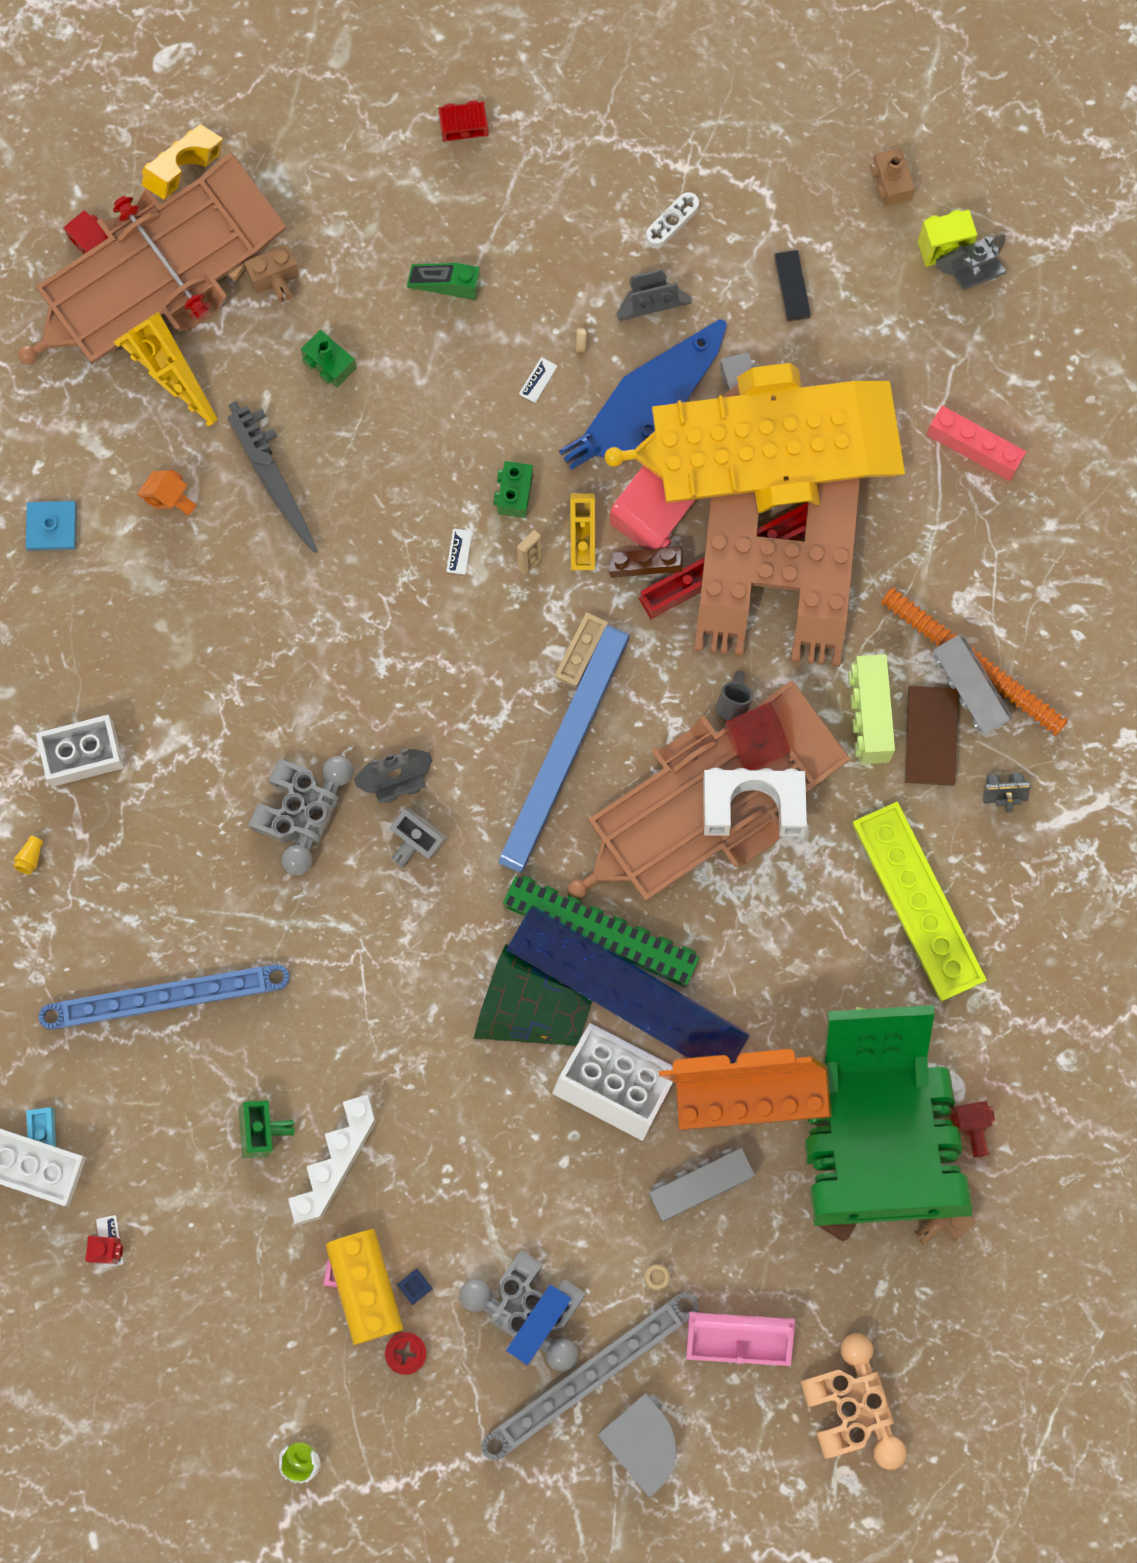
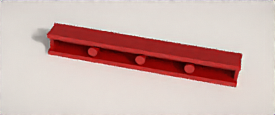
(687, 584)

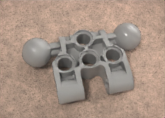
(288, 777)
(477, 1296)

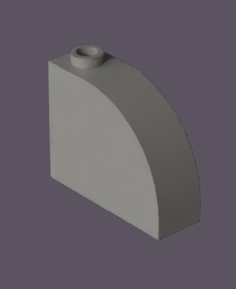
(643, 1443)

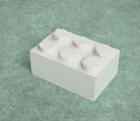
(80, 750)

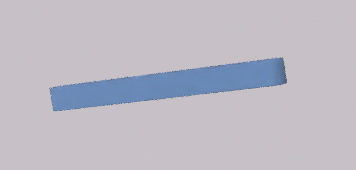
(564, 749)

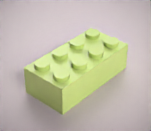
(872, 709)

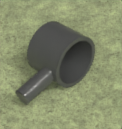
(734, 698)

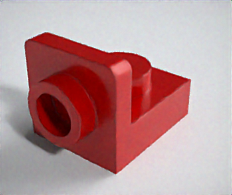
(103, 1250)

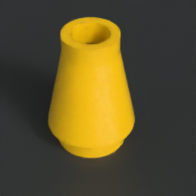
(27, 858)

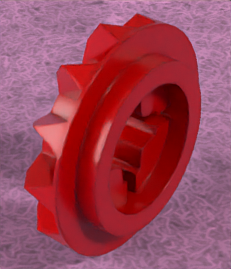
(399, 1342)

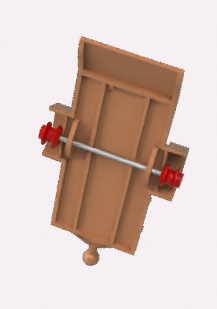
(176, 252)

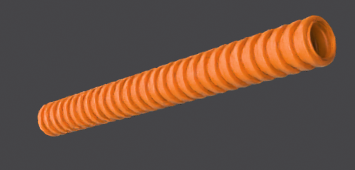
(1002, 682)

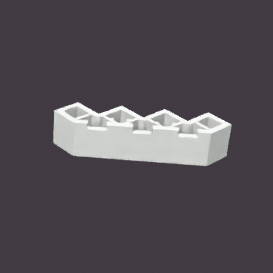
(329, 1175)

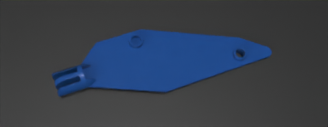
(664, 380)

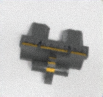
(1006, 793)

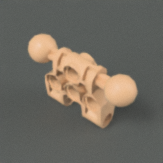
(889, 1450)

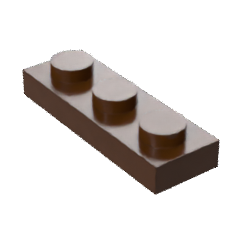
(646, 562)

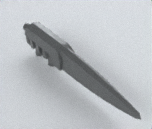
(258, 452)

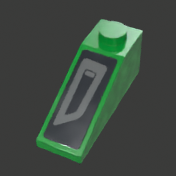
(446, 279)

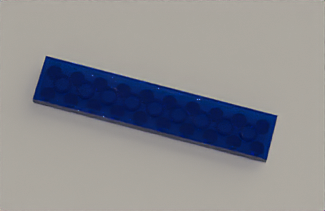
(624, 989)

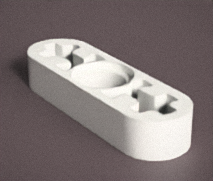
(670, 230)

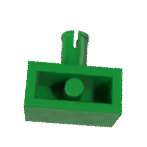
(328, 359)
(258, 1129)

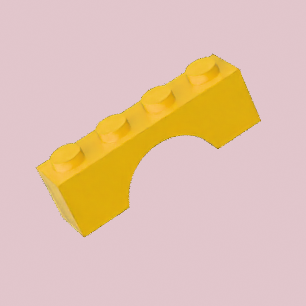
(196, 147)

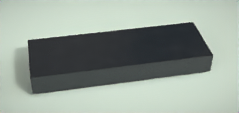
(792, 285)

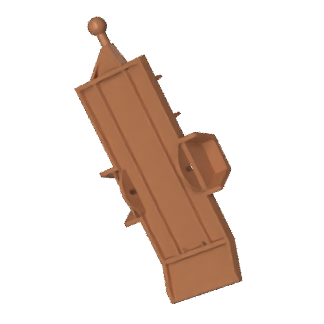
(659, 826)

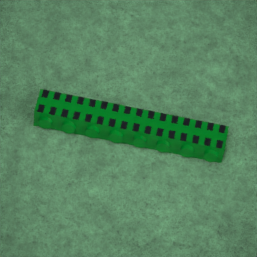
(613, 934)

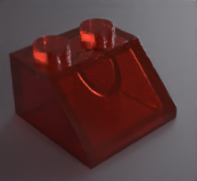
(757, 737)

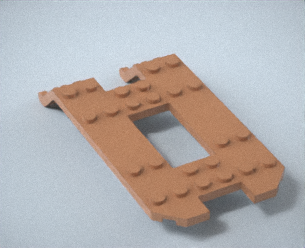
(815, 568)

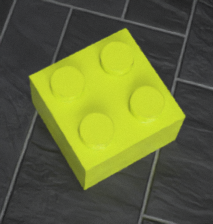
(945, 235)

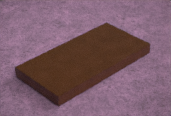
(931, 735)

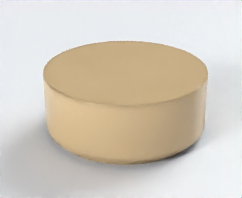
(581, 340)
(657, 1277)

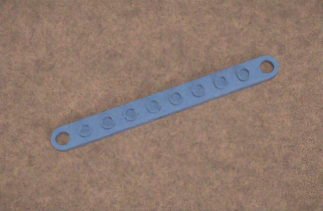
(164, 997)

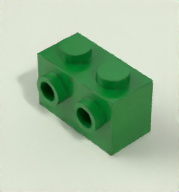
(514, 489)

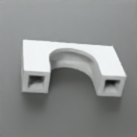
(784, 787)

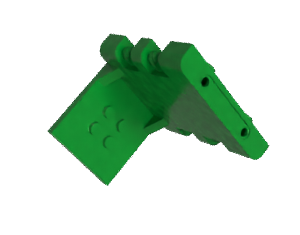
(883, 1124)

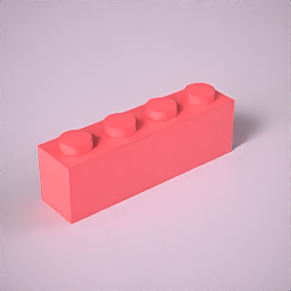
(976, 443)

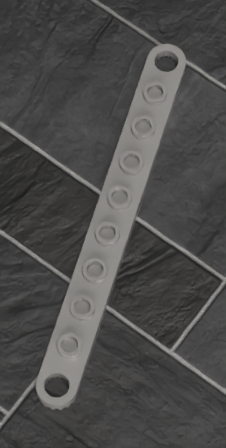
(589, 1376)

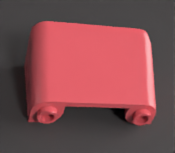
(644, 514)

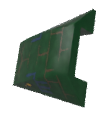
(530, 1006)

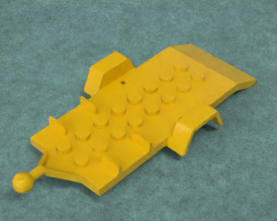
(757, 441)

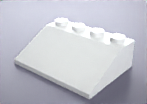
(614, 1081)

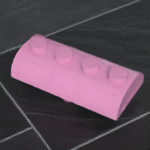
(740, 1339)

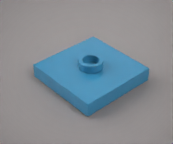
(51, 525)

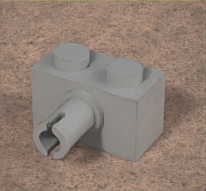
(417, 835)

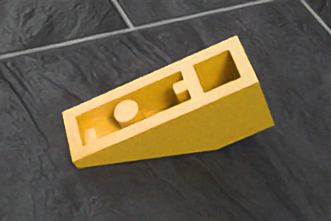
(582, 531)

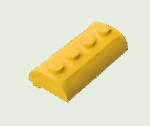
(364, 1286)

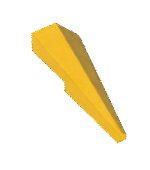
(157, 350)

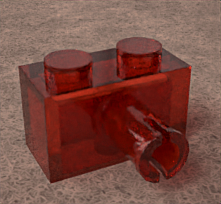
(973, 1121)

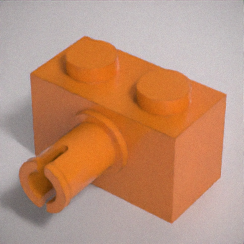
(165, 490)

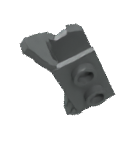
(974, 262)
(651, 294)
(413, 766)

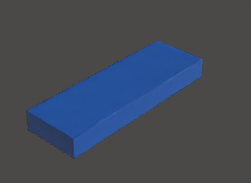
(538, 1325)

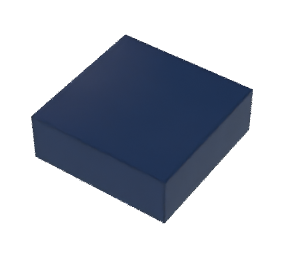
(414, 1286)

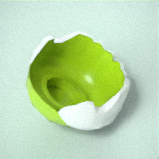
(299, 1462)

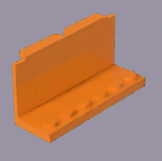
(752, 1091)

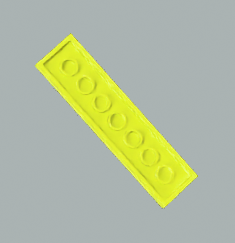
(919, 901)

